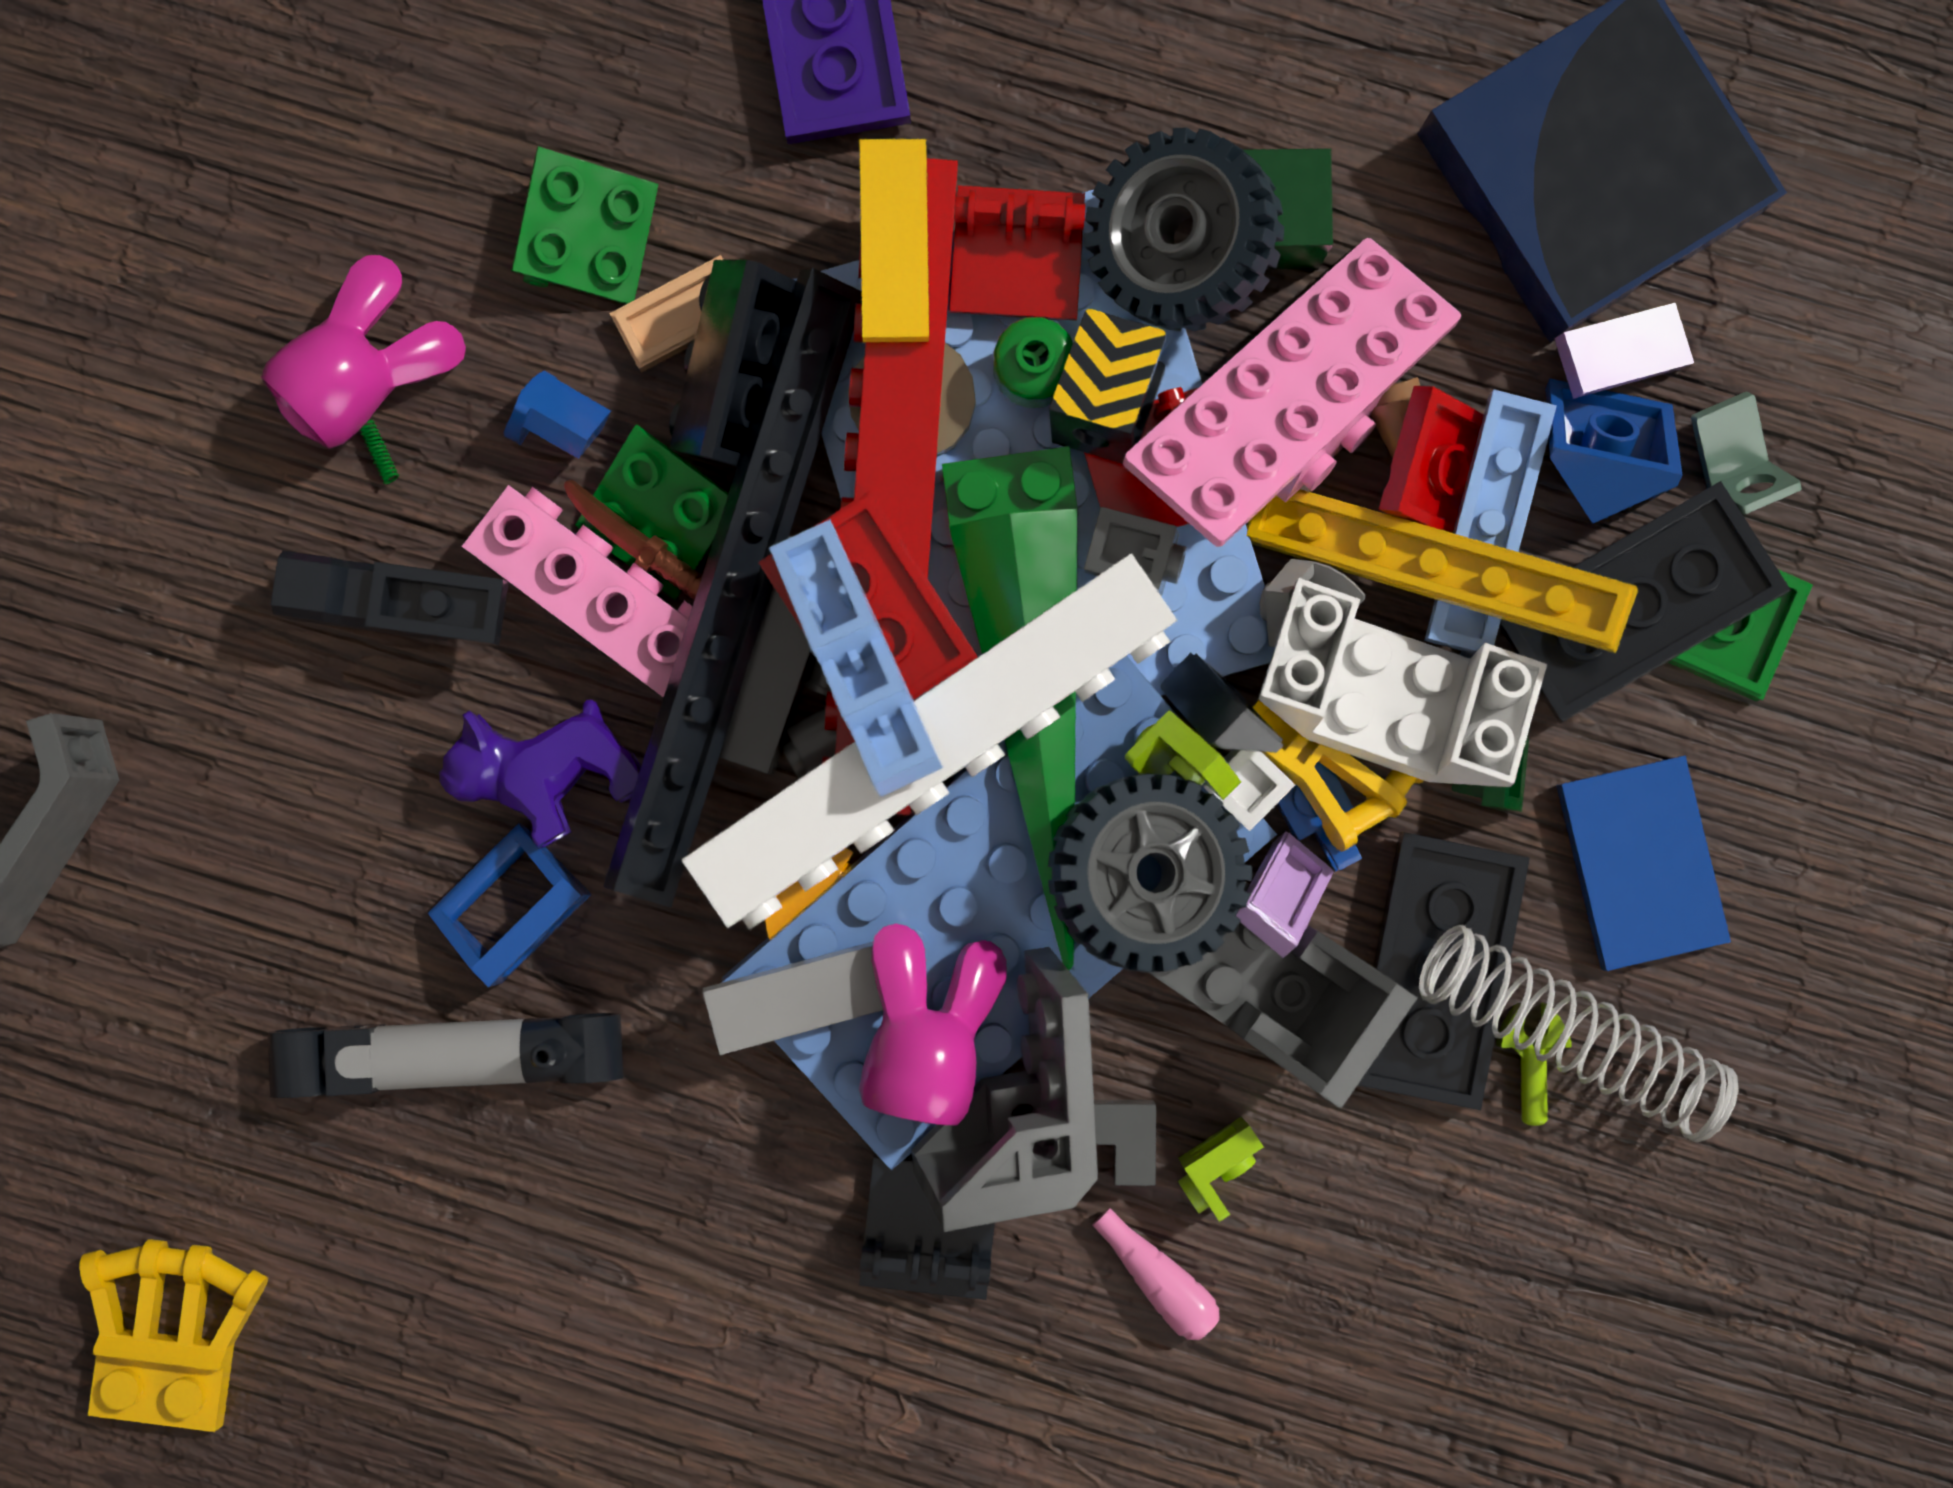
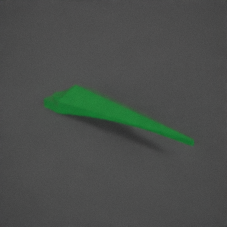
(1017, 559)

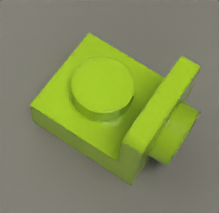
(1175, 747)
(1224, 1155)

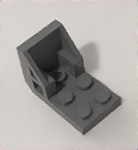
(1308, 1012)
(1030, 1163)

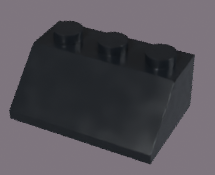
(729, 358)

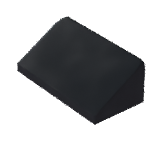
(1218, 708)

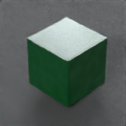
(1305, 194)

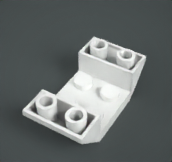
(1399, 696)

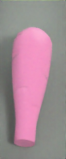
(1168, 1287)

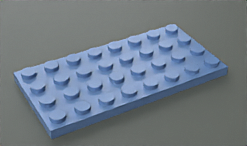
(956, 880)

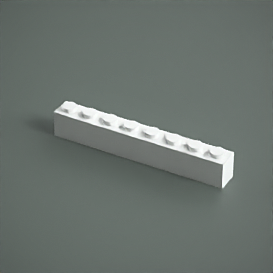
(965, 719)

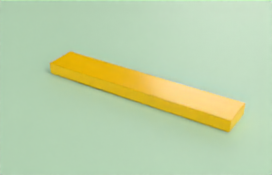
(1447, 567)

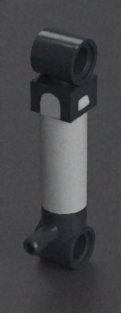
(444, 1055)

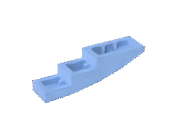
(855, 658)

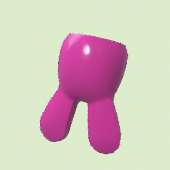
(332, 375)
(921, 1057)

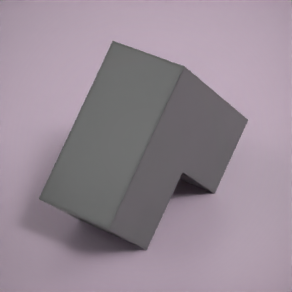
(1132, 1132)

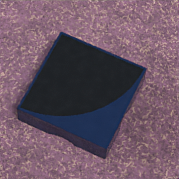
(1600, 160)

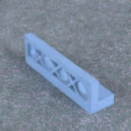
(1495, 503)

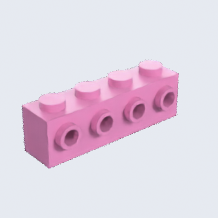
(580, 585)

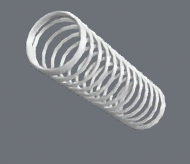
(1464, 965)

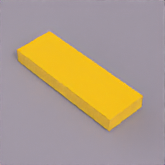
(894, 240)

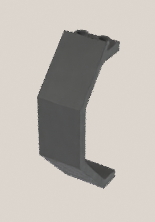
(72, 789)

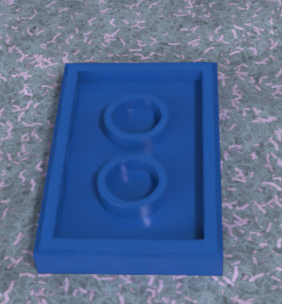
(1643, 863)

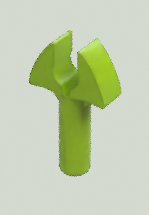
(1533, 1071)

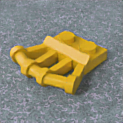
(1297, 762)
(155, 1374)

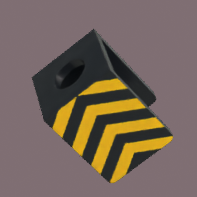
(1107, 386)

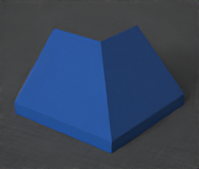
(1612, 448)

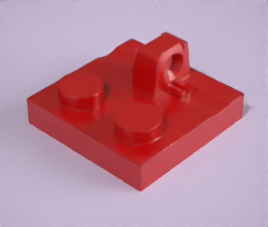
(1432, 459)

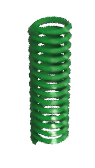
(370, 439)

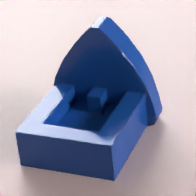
(556, 415)

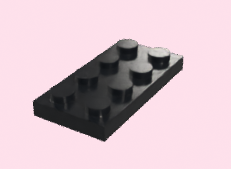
(1693, 579)
(1429, 892)

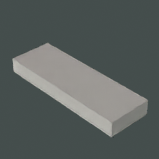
(793, 998)

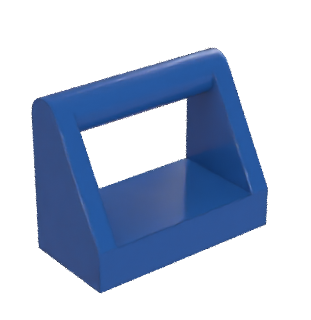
(531, 930)

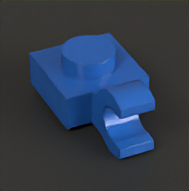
(1304, 820)

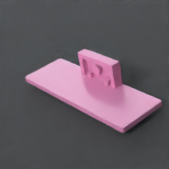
(1293, 394)

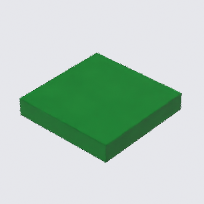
(1751, 649)

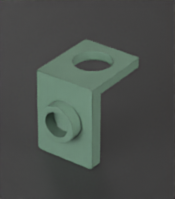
(1736, 453)

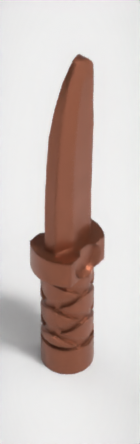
(649, 552)

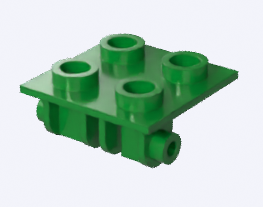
(584, 227)
(661, 498)

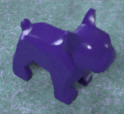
(537, 771)

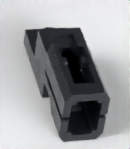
(389, 598)

